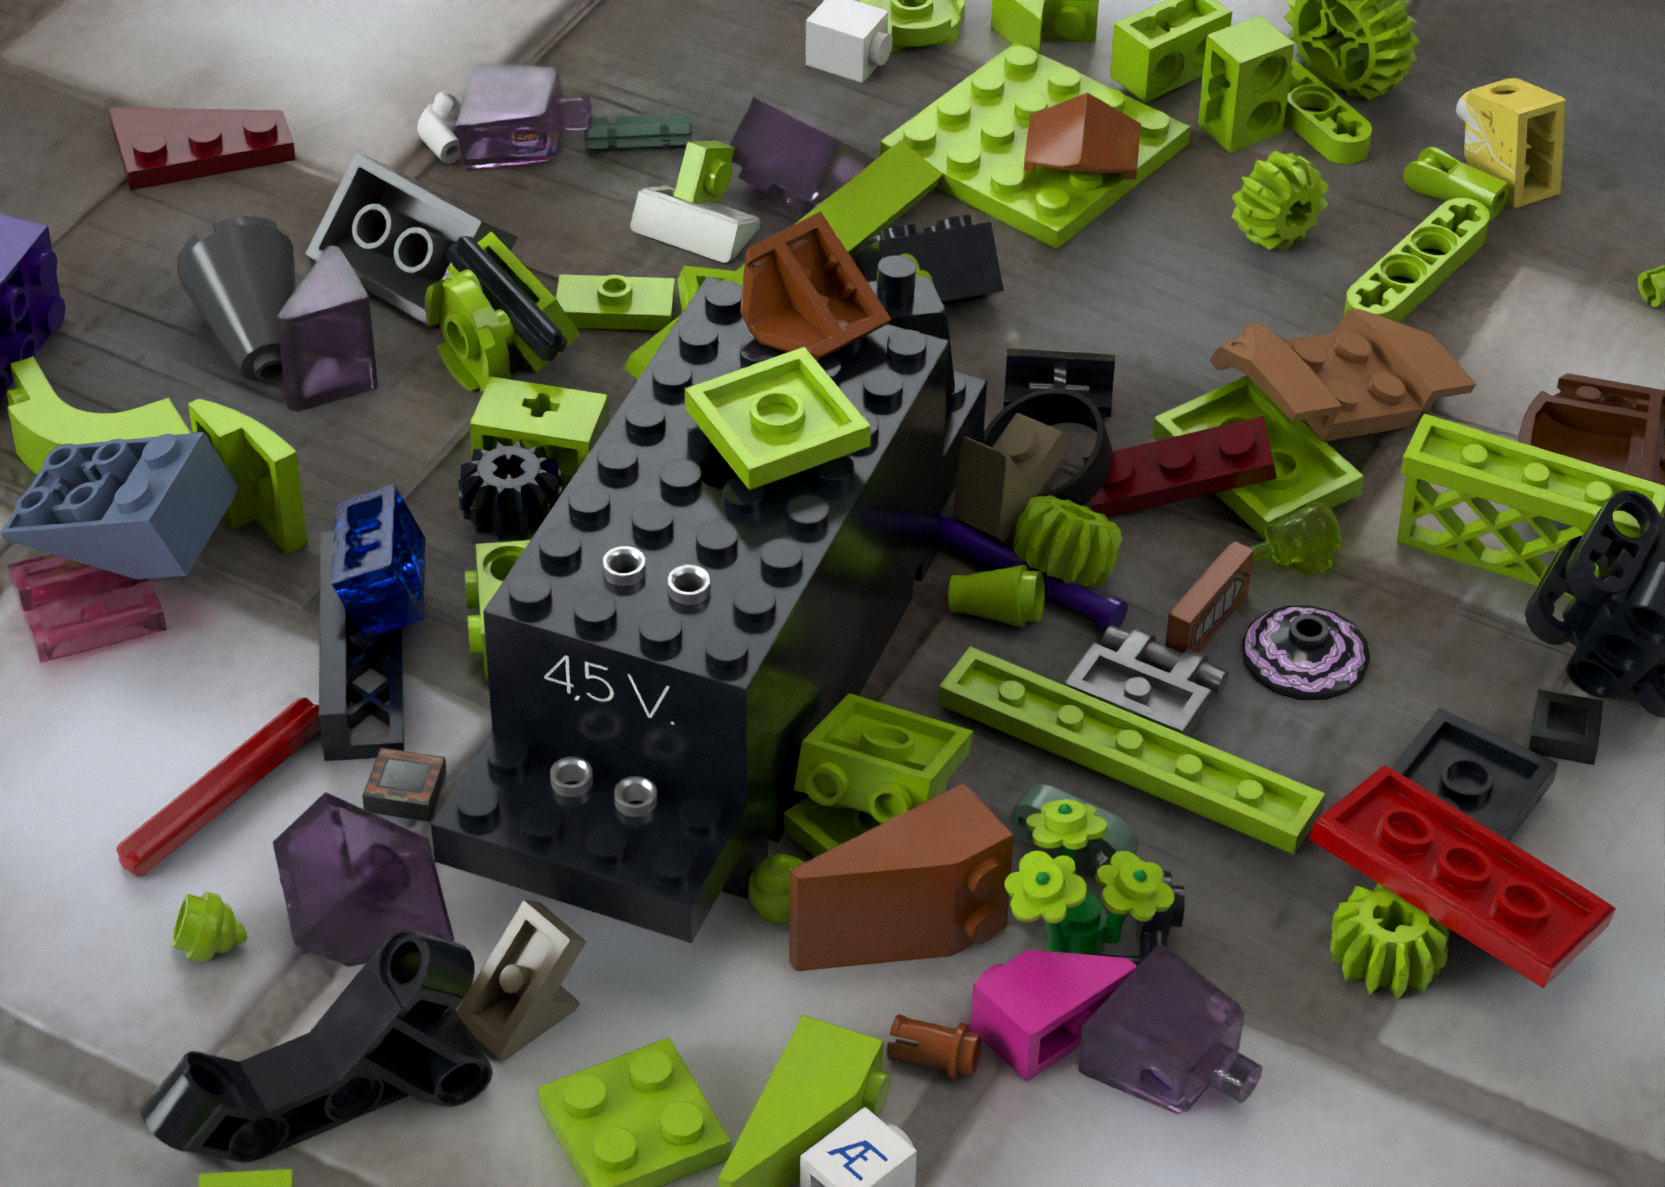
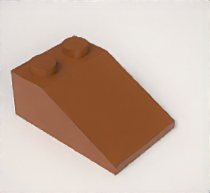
(904, 888)

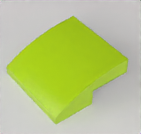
(263, 469)

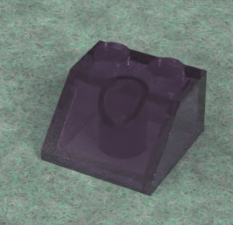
(793, 156)
(356, 881)

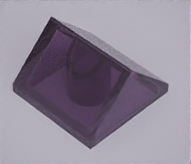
(327, 336)

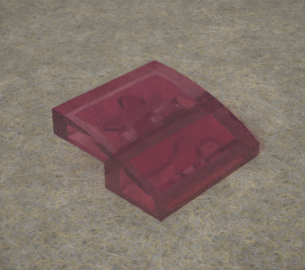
(81, 606)

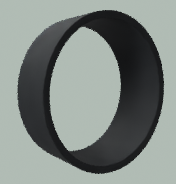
(1057, 407)

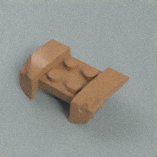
(1350, 381)

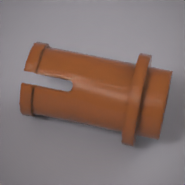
(937, 1046)

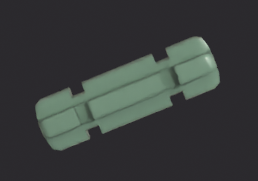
(639, 131)

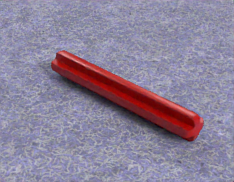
(219, 787)

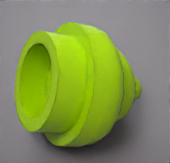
(771, 887)
(206, 927)

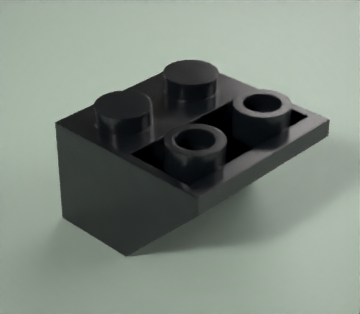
(953, 252)

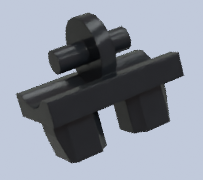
(1040, 370)

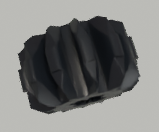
(508, 489)

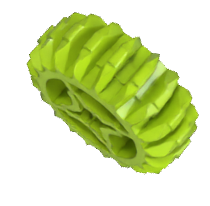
(1354, 43)

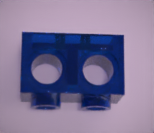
(379, 561)

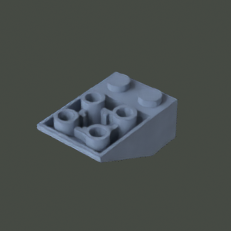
(126, 504)

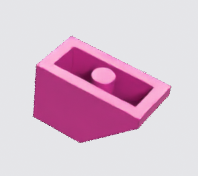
(1039, 1002)

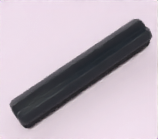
(506, 295)

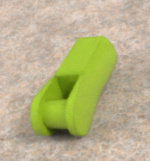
(1447, 178)

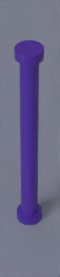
(1072, 595)

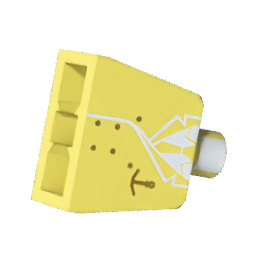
(1516, 136)

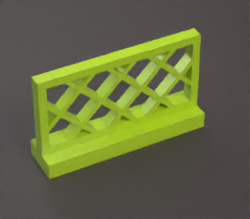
(1510, 473)

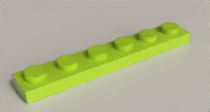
(1132, 749)

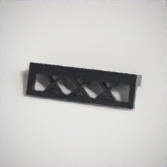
(339, 672)

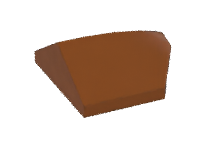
(1083, 137)
(807, 291)

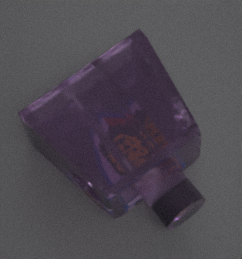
(515, 115)
(1168, 1037)

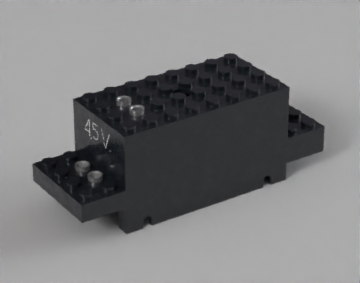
(665, 727)

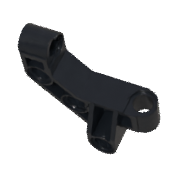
(376, 1044)

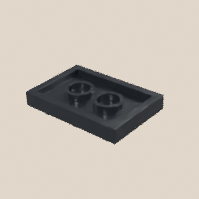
(1477, 772)

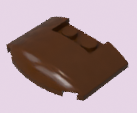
(1601, 424)

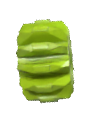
(1279, 200)
(1067, 541)
(1387, 941)

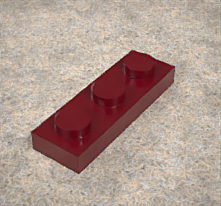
(1186, 467)

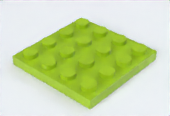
(980, 142)

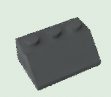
(396, 232)

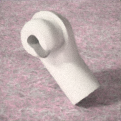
(437, 126)

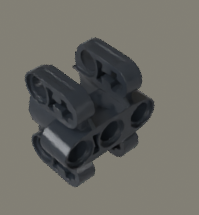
(1614, 617)

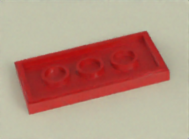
(1463, 875)

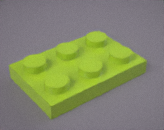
(1303, 463)

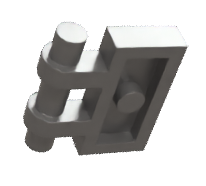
(1149, 678)

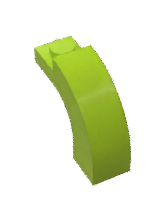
(45, 421)

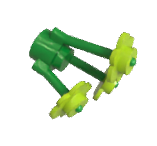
(1053, 891)

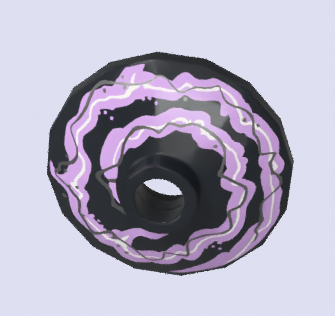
(1305, 652)

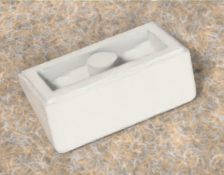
(696, 227)

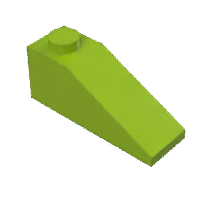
(812, 1091)

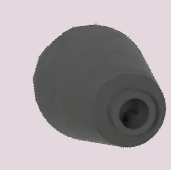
(239, 287)

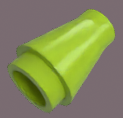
(999, 595)

